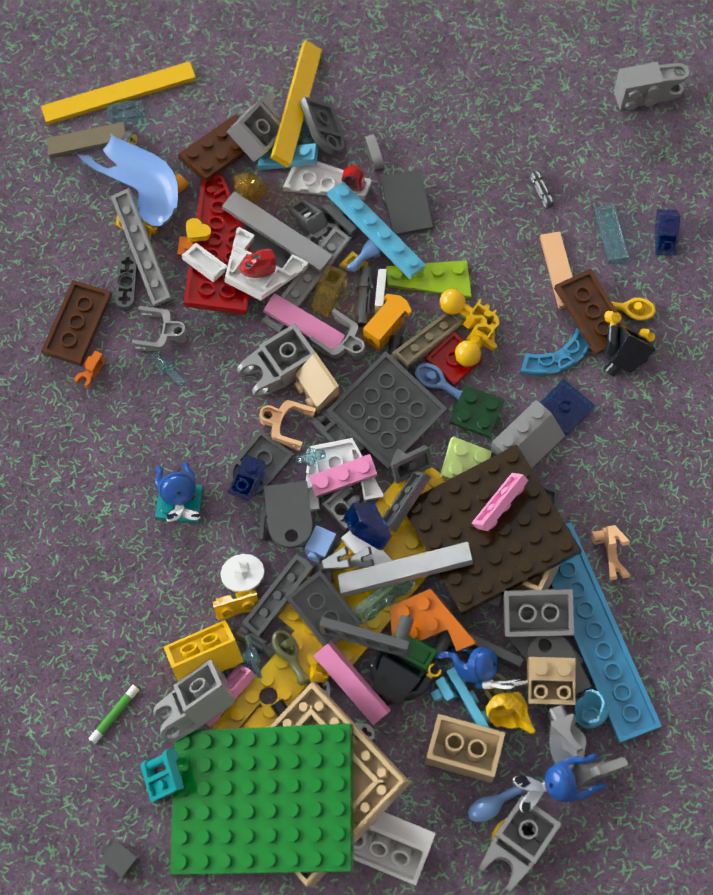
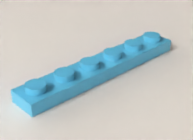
(376, 230)

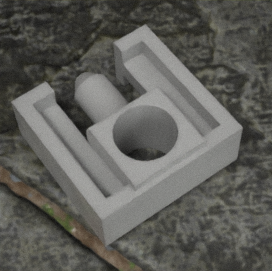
(337, 501)

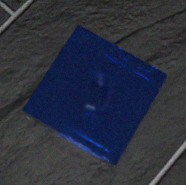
(567, 406)

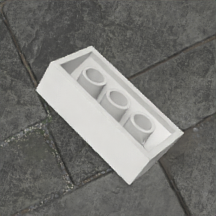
(394, 847)

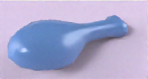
(368, 251)
(433, 378)
(489, 806)

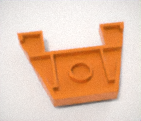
(430, 619)

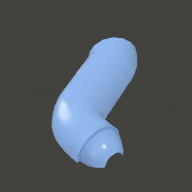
(146, 174)

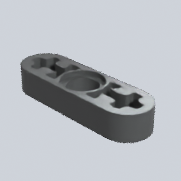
(121, 275)

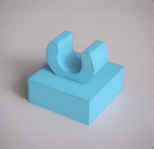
(445, 690)

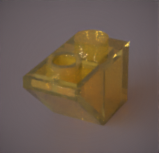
(249, 186)
(329, 290)

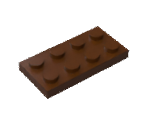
(212, 152)
(587, 305)
(76, 323)

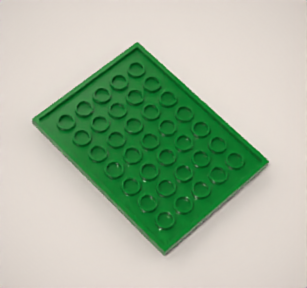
(264, 801)

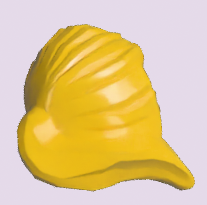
(509, 711)

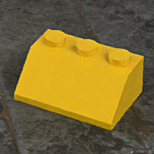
(196, 649)

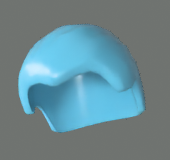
(591, 709)

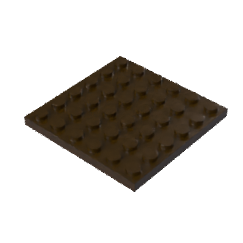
(517, 549)

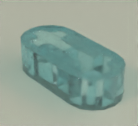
(125, 111)

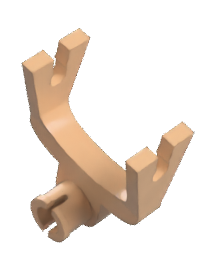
(276, 418)
(608, 536)

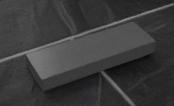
(405, 500)

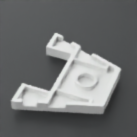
(262, 286)
(337, 454)

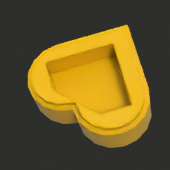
(197, 231)

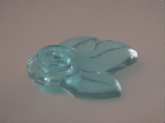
(251, 656)

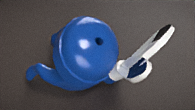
(168, 490)
(480, 668)
(558, 783)

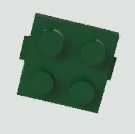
(477, 411)

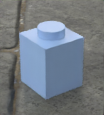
(320, 544)

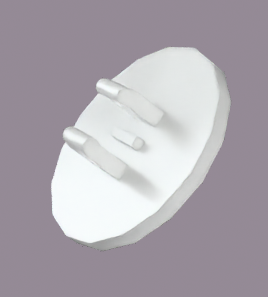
(242, 573)

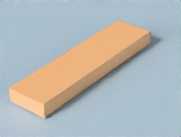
(556, 260)

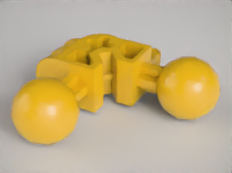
(479, 318)

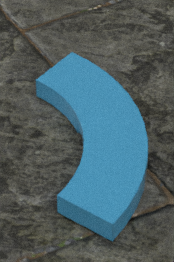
(558, 361)

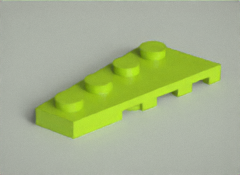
(433, 278)

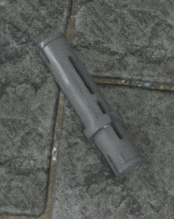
(364, 291)

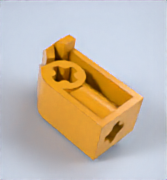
(386, 321)

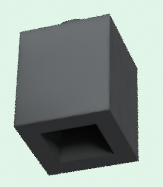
(119, 859)

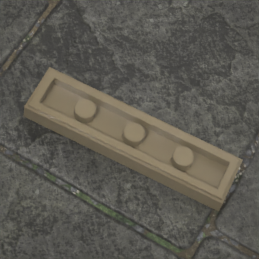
(83, 139)
(427, 339)

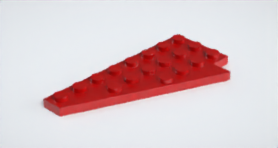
(199, 290)

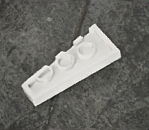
(318, 180)

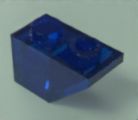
(666, 231)
(248, 478)
(367, 524)

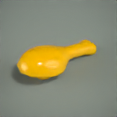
(636, 309)

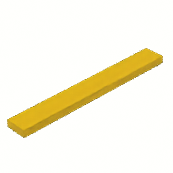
(118, 93)
(293, 114)

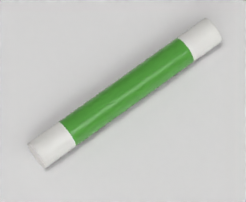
(114, 713)

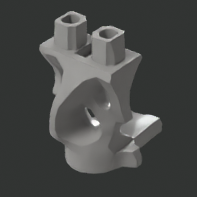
(569, 741)

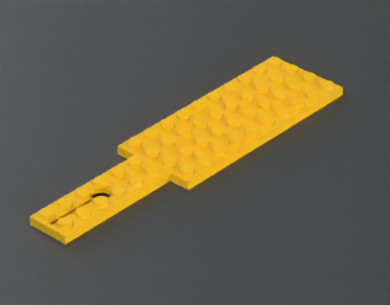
(278, 673)

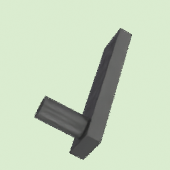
(274, 599)
(394, 645)
(503, 656)

